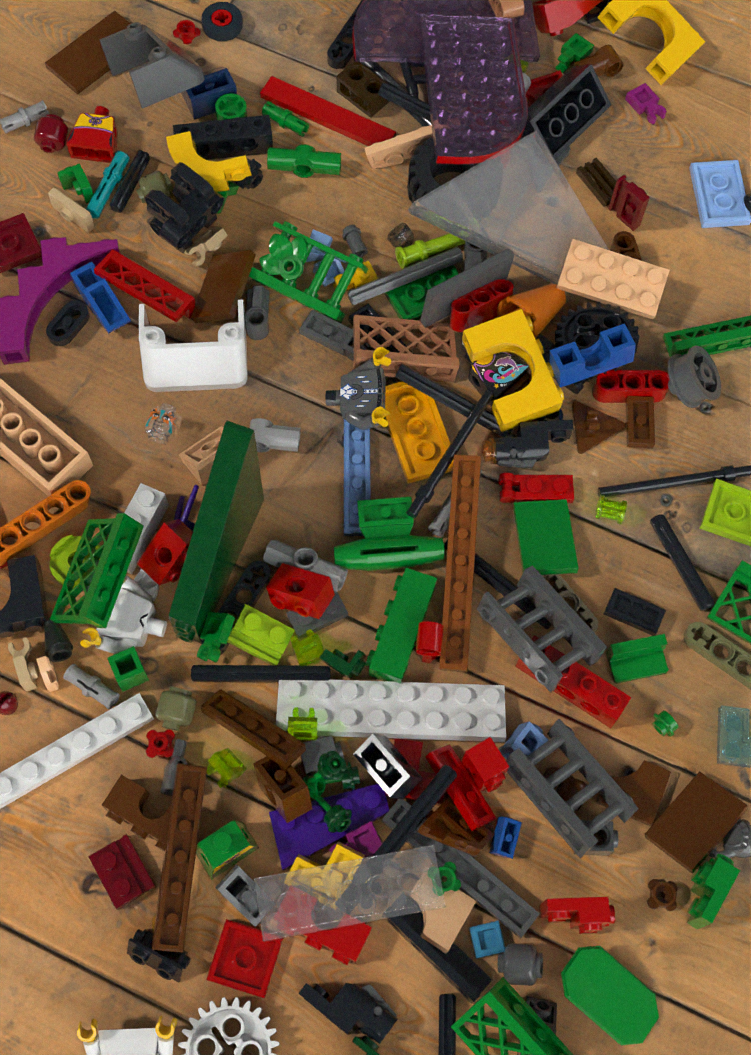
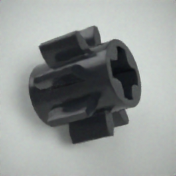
(254, 180)

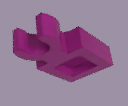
(645, 100)
(363, 839)

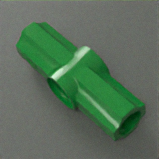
(304, 161)

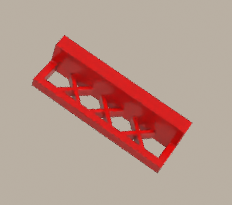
(148, 283)

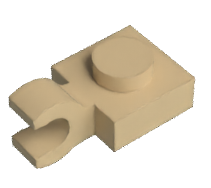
(209, 241)
(25, 671)

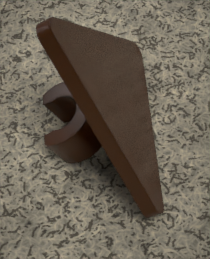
(593, 426)

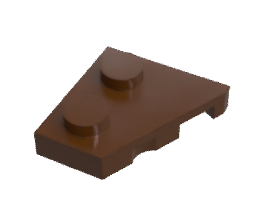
(451, 829)

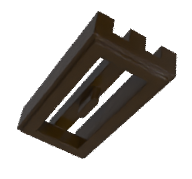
(602, 177)

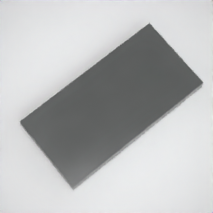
(440, 297)

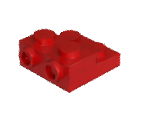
(585, 913)

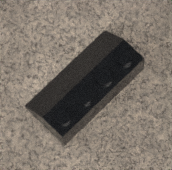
(567, 108)

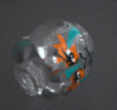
(162, 424)

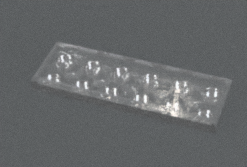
(349, 893)

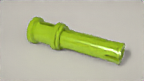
(422, 250)

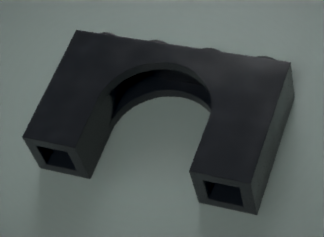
(27, 599)

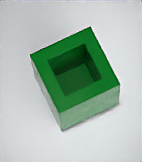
(128, 669)

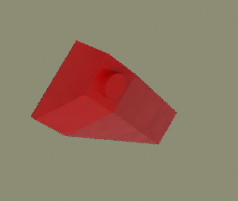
(555, 15)

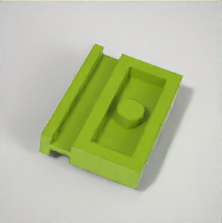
(260, 635)

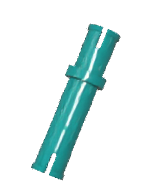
(111, 177)

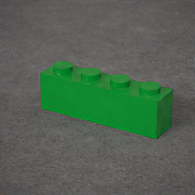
(401, 628)

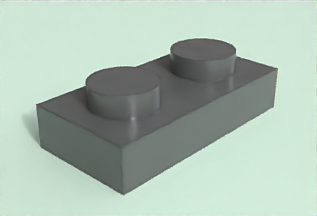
(332, 614)

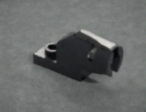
(353, 1007)

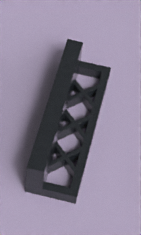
(453, 966)

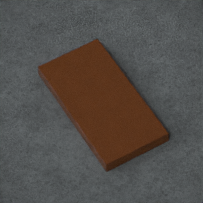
(84, 58)

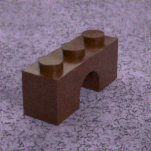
(126, 804)

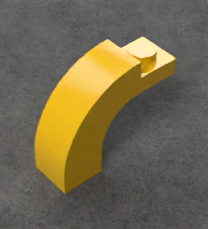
(218, 173)

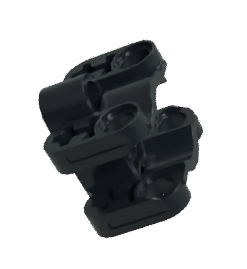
(195, 210)

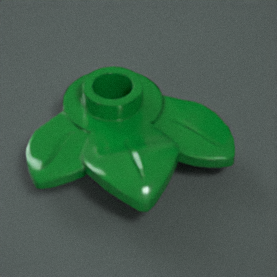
(283, 253)

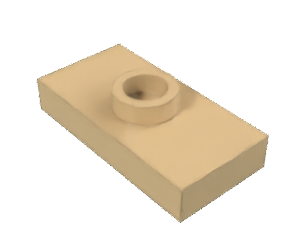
(71, 210)

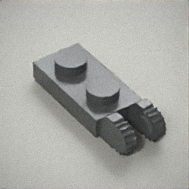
(330, 334)

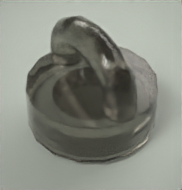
(400, 234)

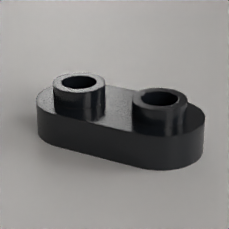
(66, 324)

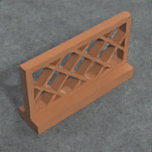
(430, 364)

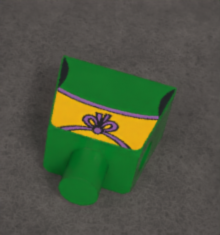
(225, 848)

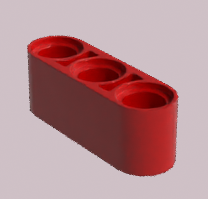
(479, 305)
(640, 379)

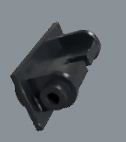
(166, 963)

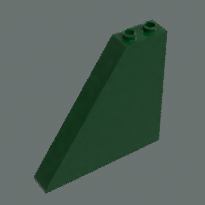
(220, 531)

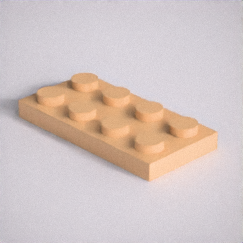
(613, 279)

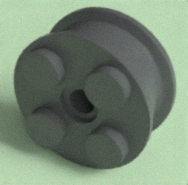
(694, 377)

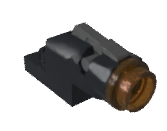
(529, 445)

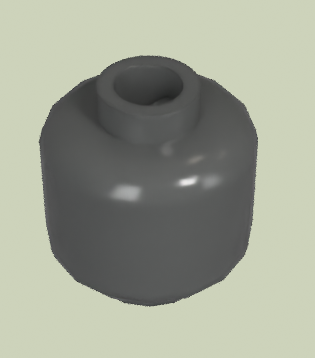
(521, 964)

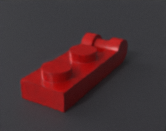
(536, 488)

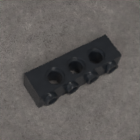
(230, 136)

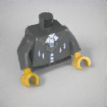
(363, 393)

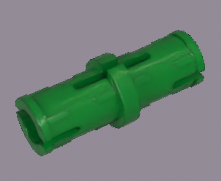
(285, 118)

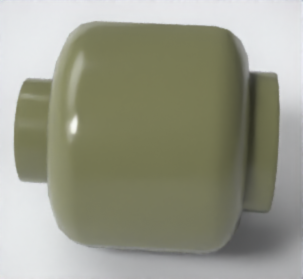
(155, 181)
(176, 708)

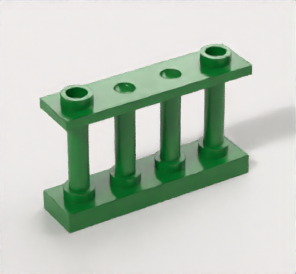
(309, 296)

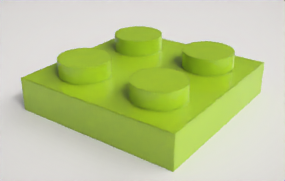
(728, 512)

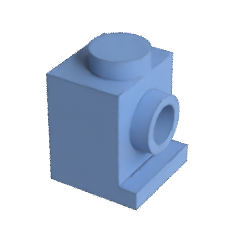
(529, 734)

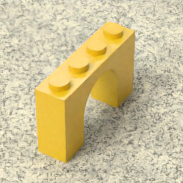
(679, 36)
(514, 335)

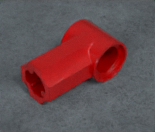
(429, 641)

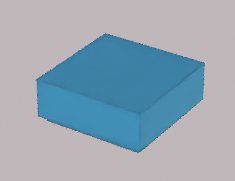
(487, 939)

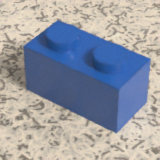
(505, 837)

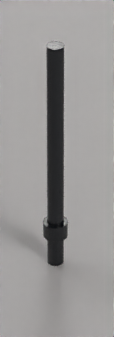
(726, 474)
(425, 492)

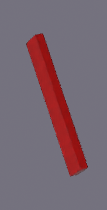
(325, 112)

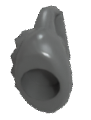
(736, 841)

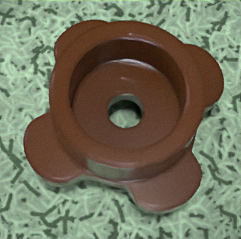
(668, 888)

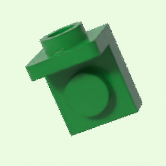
(75, 177)

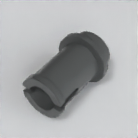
(352, 236)

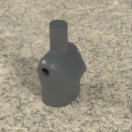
(170, 768)

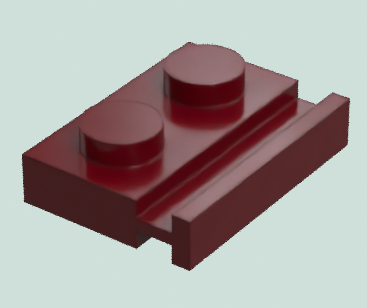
(629, 202)
(121, 872)

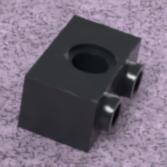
(387, 766)

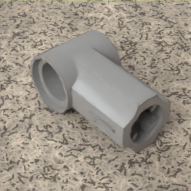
(275, 436)

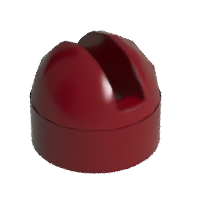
(8, 706)

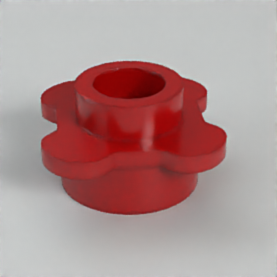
(186, 31)
(166, 749)

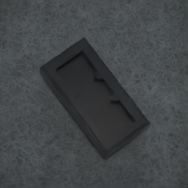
(634, 612)

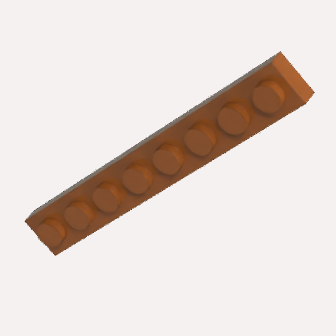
(460, 563)

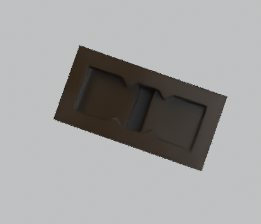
(361, 88)

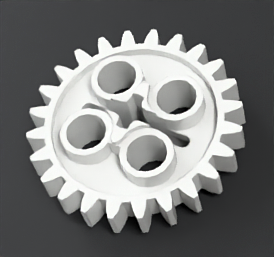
(252, 1029)

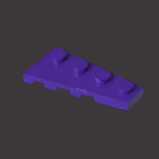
(310, 832)

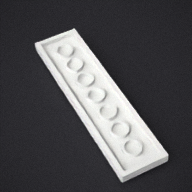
(397, 709)

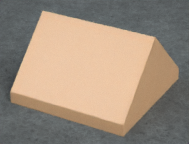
(201, 456)

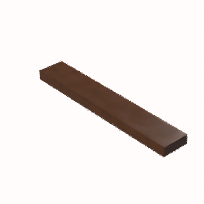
(179, 858)

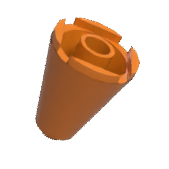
(539, 304)

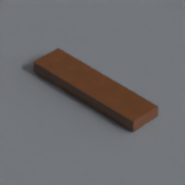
(253, 728)

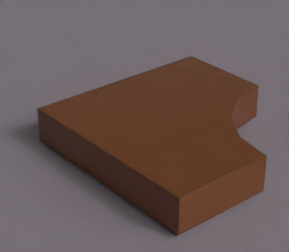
(645, 788)

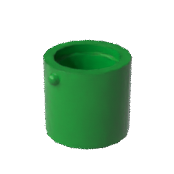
(230, 107)

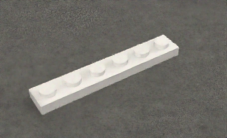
(73, 748)

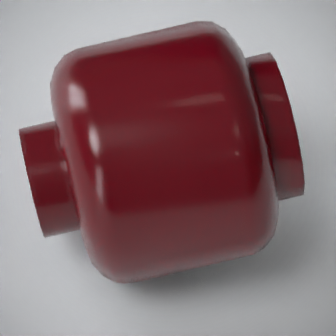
(51, 133)

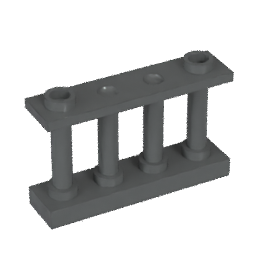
(557, 612)
(552, 806)

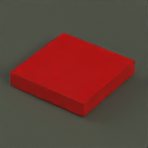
(244, 959)

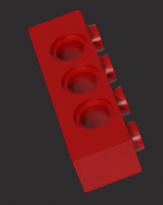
(585, 689)

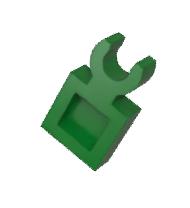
(215, 632)

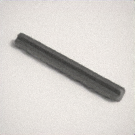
(405, 276)

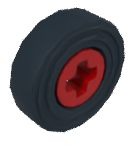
(222, 31)

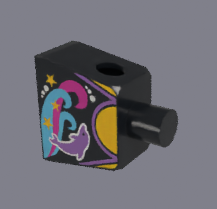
(496, 373)

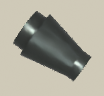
(56, 642)

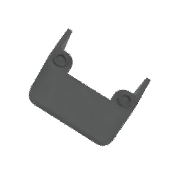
(168, 68)

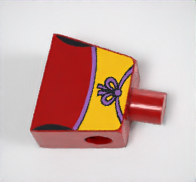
(94, 137)

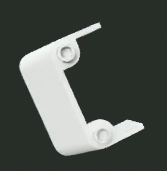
(194, 364)

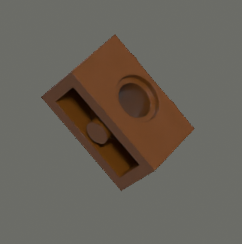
(283, 788)

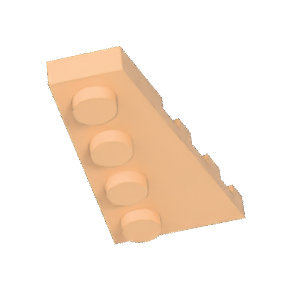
(397, 149)

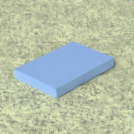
(719, 193)

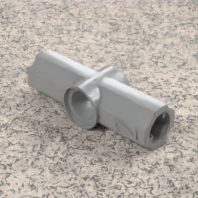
(306, 559)

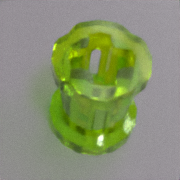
(611, 509)

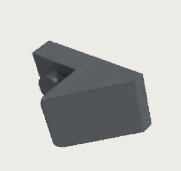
(241, 893)

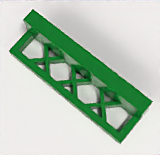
(712, 342)

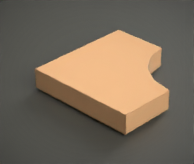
(444, 924)

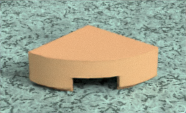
(48, 673)

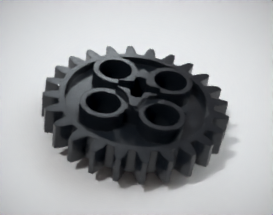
(588, 324)

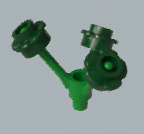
(333, 769)

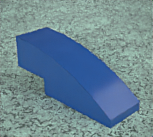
(99, 298)

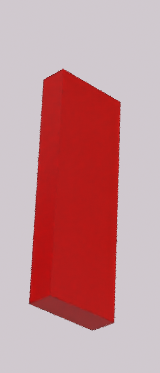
(463, 789)

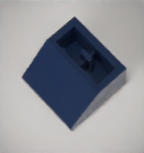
(203, 97)

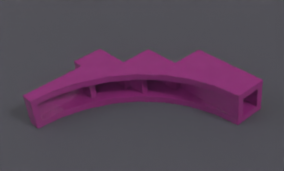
(38, 287)

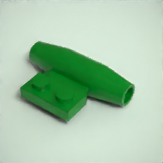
(387, 539)

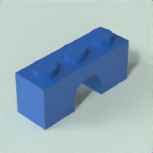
(609, 352)

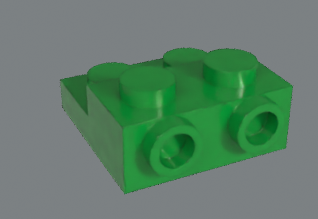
(712, 885)

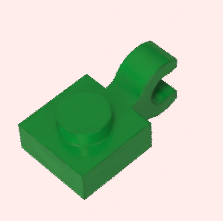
(574, 50)

